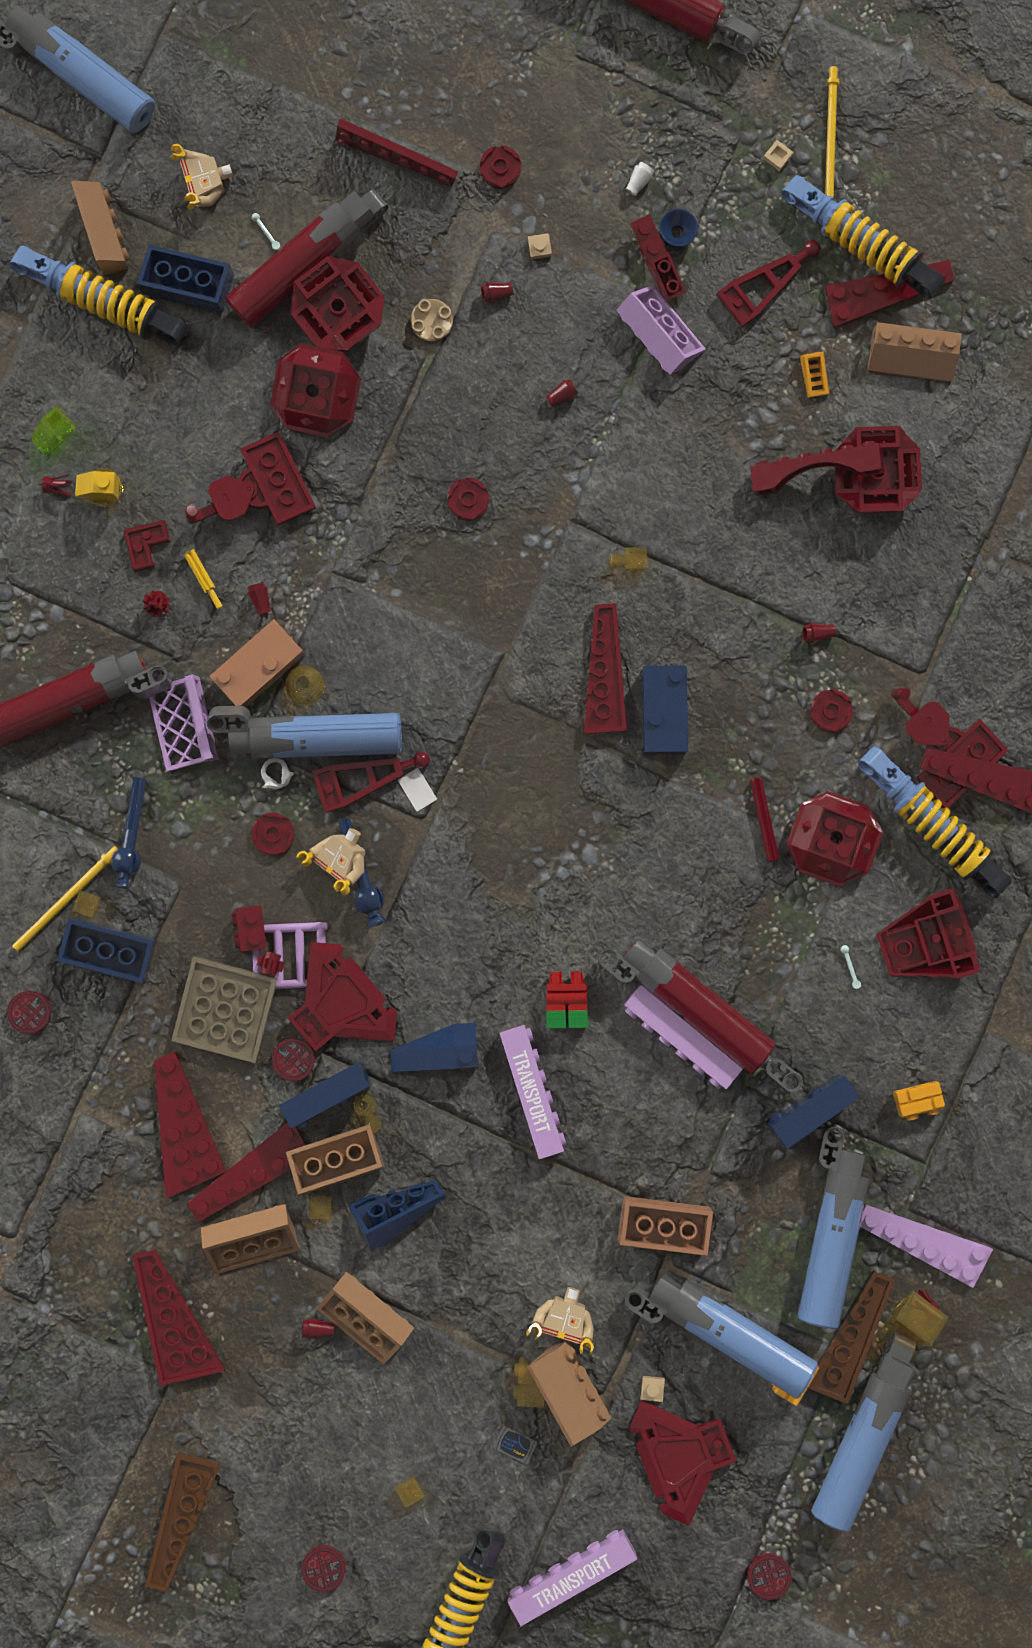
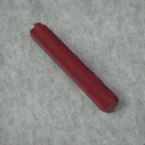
(764, 819)

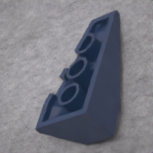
(443, 1049)
(388, 1215)

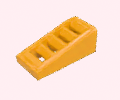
(819, 356)

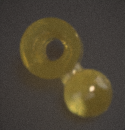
(374, 1121)

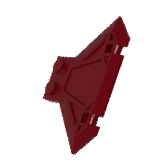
(340, 1001)
(679, 1457)

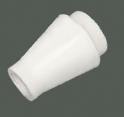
(640, 177)

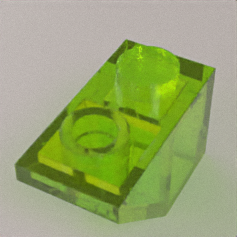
(52, 430)

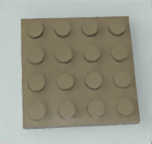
(224, 1009)

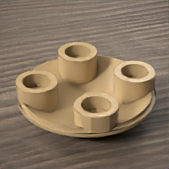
(431, 319)

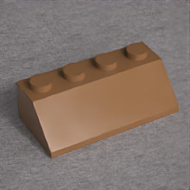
(101, 227)
(914, 352)
(335, 1160)
(249, 1239)
(365, 1318)
(569, 1392)

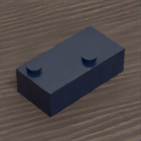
(185, 278)
(664, 710)
(107, 950)
(325, 1095)
(812, 1110)

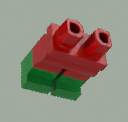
(566, 994)

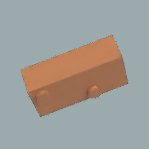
(257, 664)
(665, 1225)

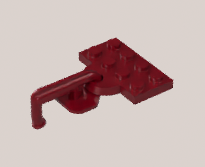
(272, 477)
(931, 728)

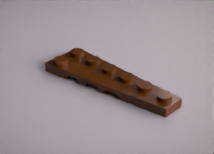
(850, 1345)
(184, 1503)

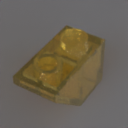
(527, 1391)

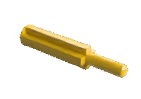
(202, 576)

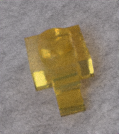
(633, 558)

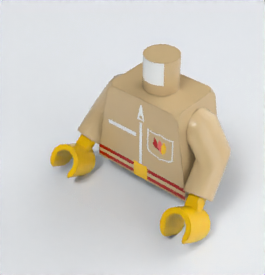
(201, 176)
(339, 857)
(565, 1320)

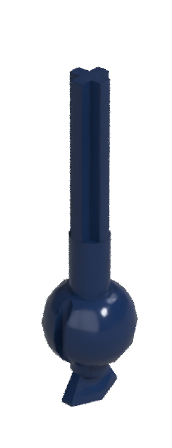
(127, 860)
(368, 898)

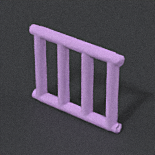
(299, 929)

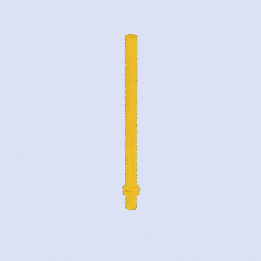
(832, 82)
(65, 899)

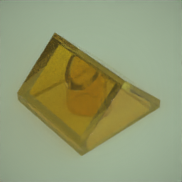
(918, 1319)

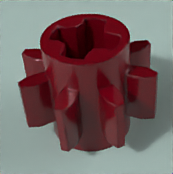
(156, 603)
(270, 963)

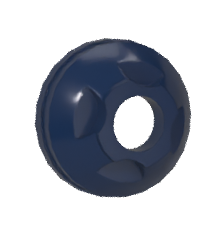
(682, 219)

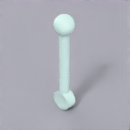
(275, 245)
(855, 984)

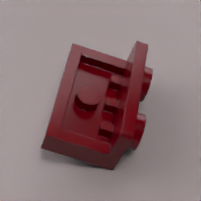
(250, 928)

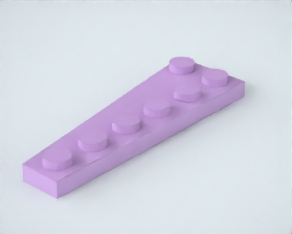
(943, 1250)

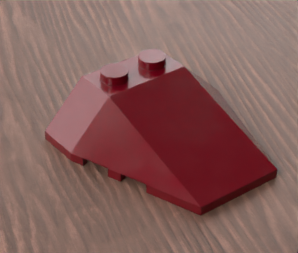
(931, 940)

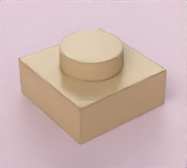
(778, 155)
(539, 246)
(652, 1388)

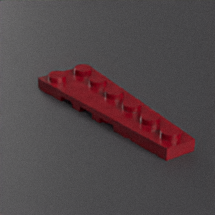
(353, 136)
(867, 295)
(605, 684)
(990, 779)
(248, 1174)

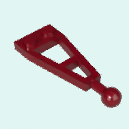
(739, 304)
(330, 790)

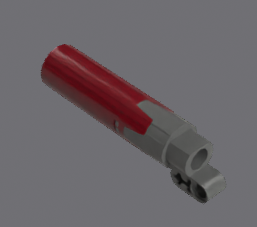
(320, 238)

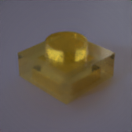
(86, 904)
(320, 1207)
(410, 1491)

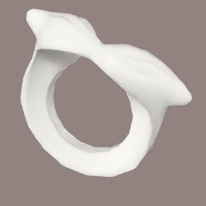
(286, 774)

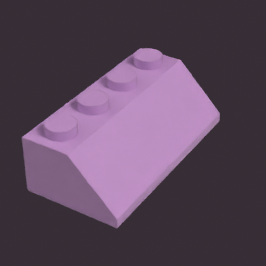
(660, 329)

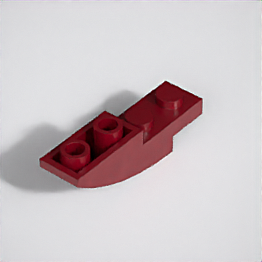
(656, 258)

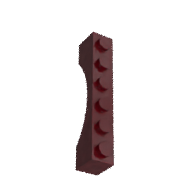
(772, 476)

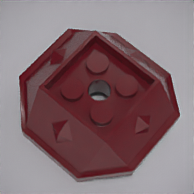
(333, 283)
(337, 387)
(895, 487)
(818, 855)

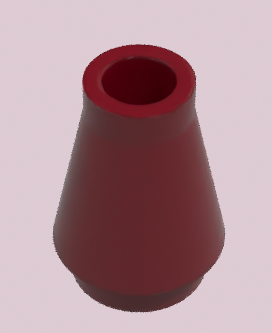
(494, 291)
(563, 392)
(259, 596)
(817, 632)
(316, 1328)

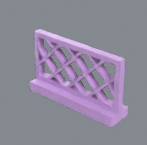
(199, 715)

